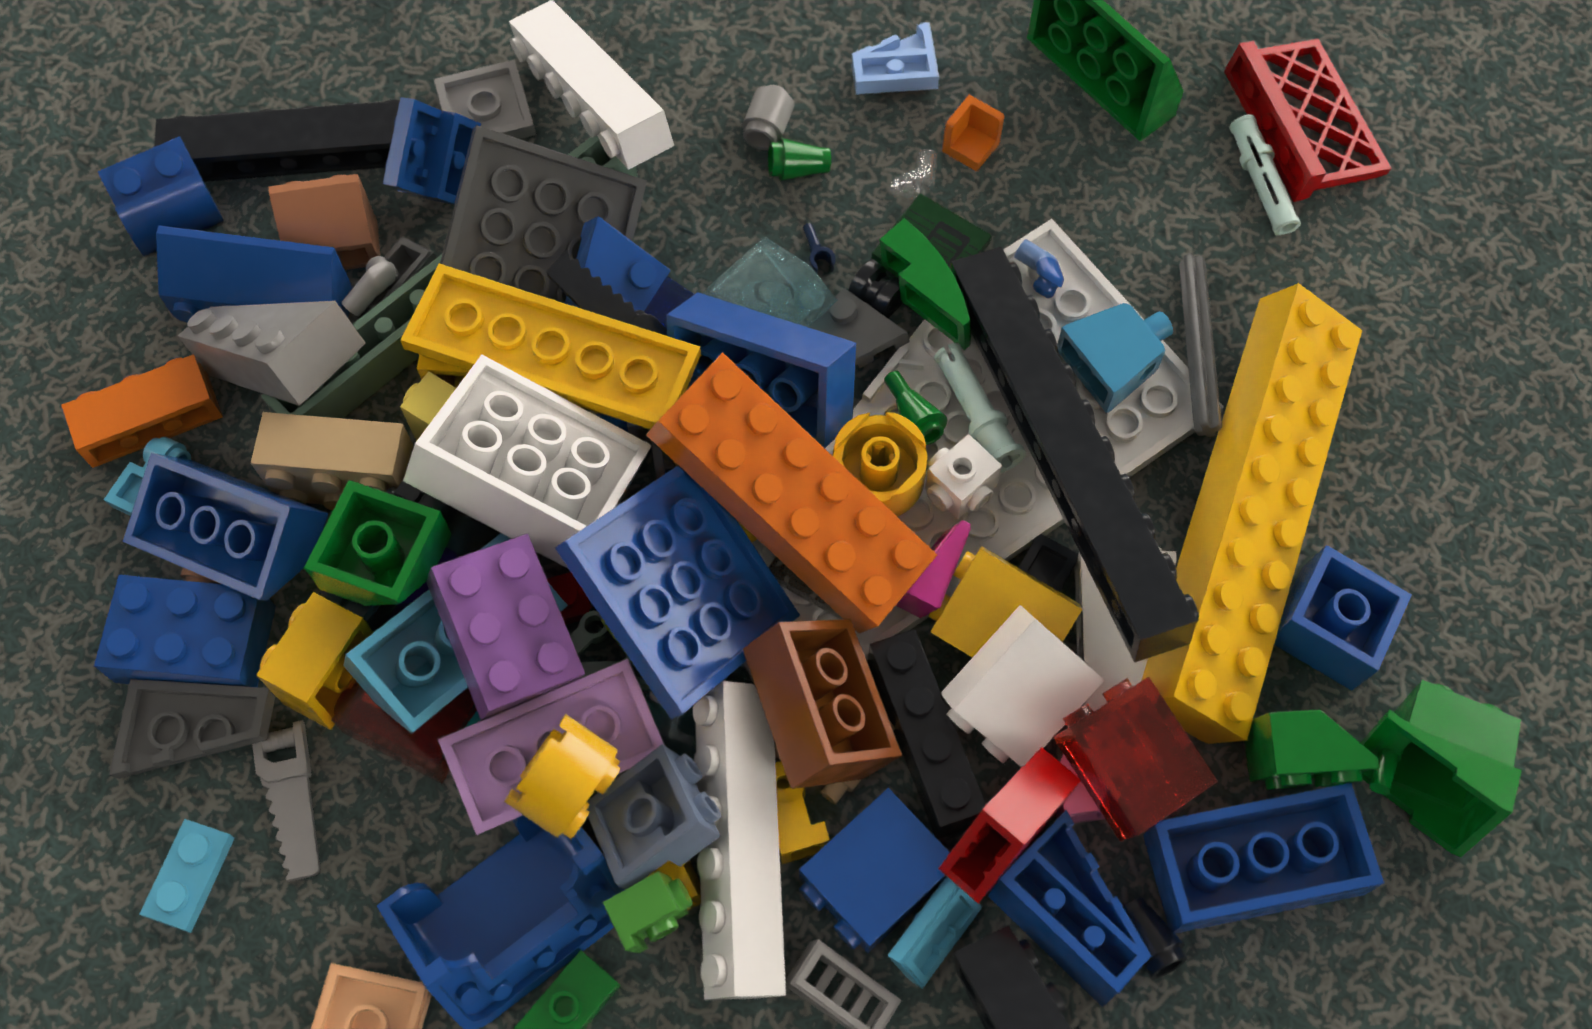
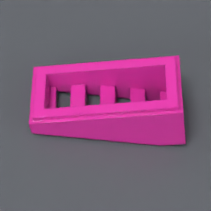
(930, 588)

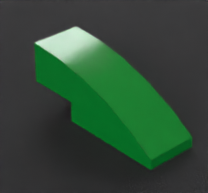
(926, 281)

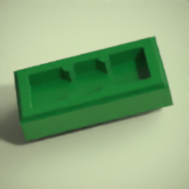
(572, 997)

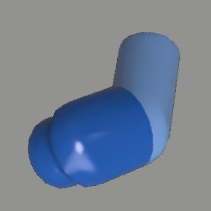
(1044, 264)

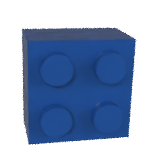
(1340, 618)

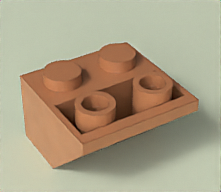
(330, 215)

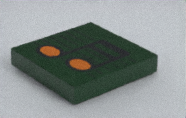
(944, 229)

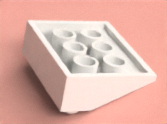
(523, 458)

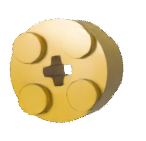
(886, 457)
(564, 778)

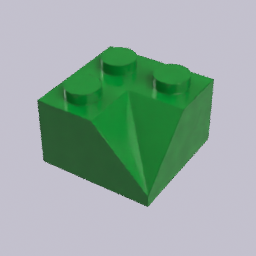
(377, 547)

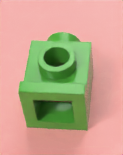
(648, 910)

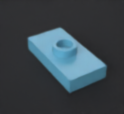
(934, 932)

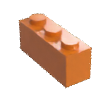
(141, 408)

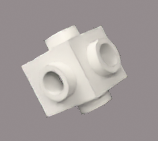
(962, 477)

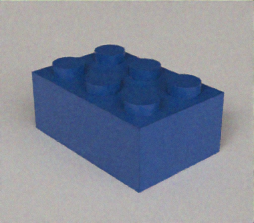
(183, 633)

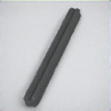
(1200, 346)

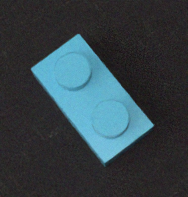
(187, 875)

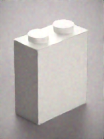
(1019, 688)

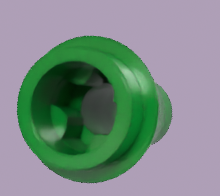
(796, 159)

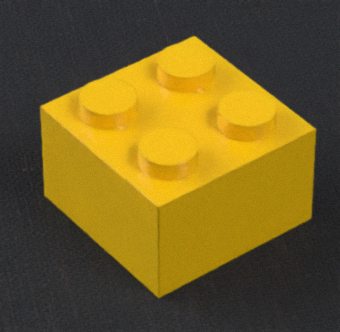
(309, 659)

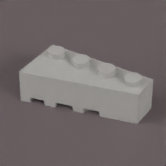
(273, 347)

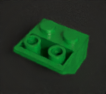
(1304, 745)

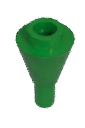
(916, 408)

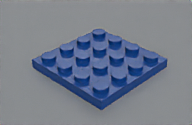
(677, 587)

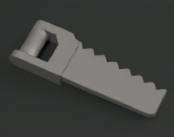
(291, 799)

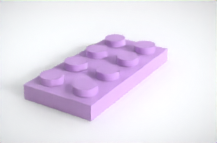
(495, 751)

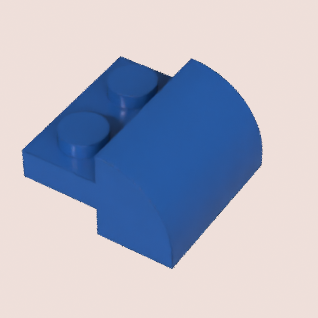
(428, 151)
(159, 190)

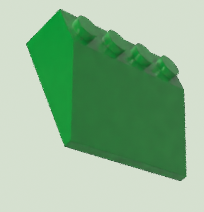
(1108, 61)

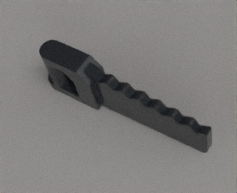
(592, 296)

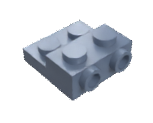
(653, 816)

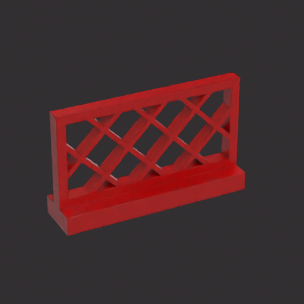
(1280, 123)

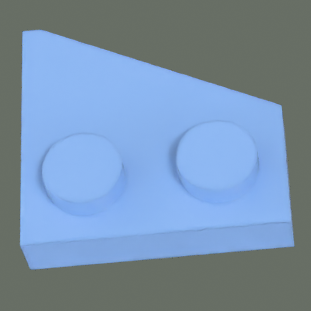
(897, 64)

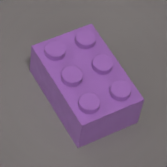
(504, 625)

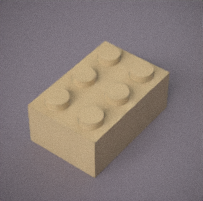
(318, 455)

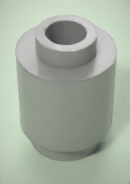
(767, 116)

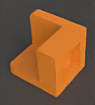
(973, 132)

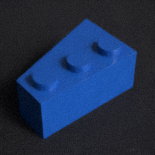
(619, 264)
(1071, 913)

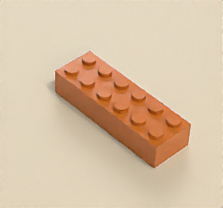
(792, 494)

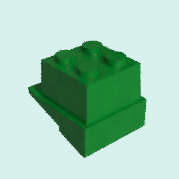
(1446, 764)

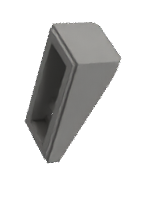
(816, 951)

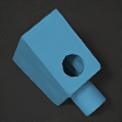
(1114, 351)

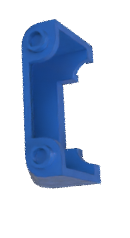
(504, 921)

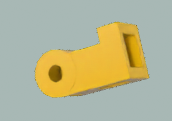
(796, 834)

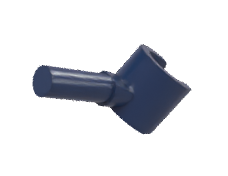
(816, 249)

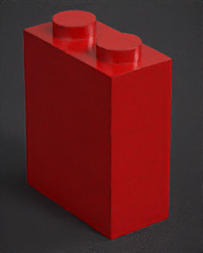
(1009, 824)

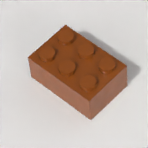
(821, 702)

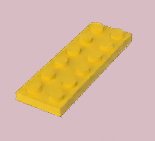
(554, 344)

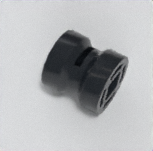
(877, 288)

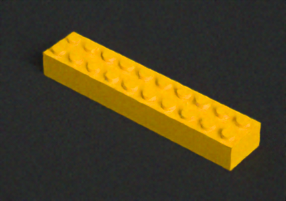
(1255, 511)

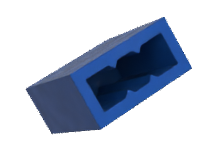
(874, 872)

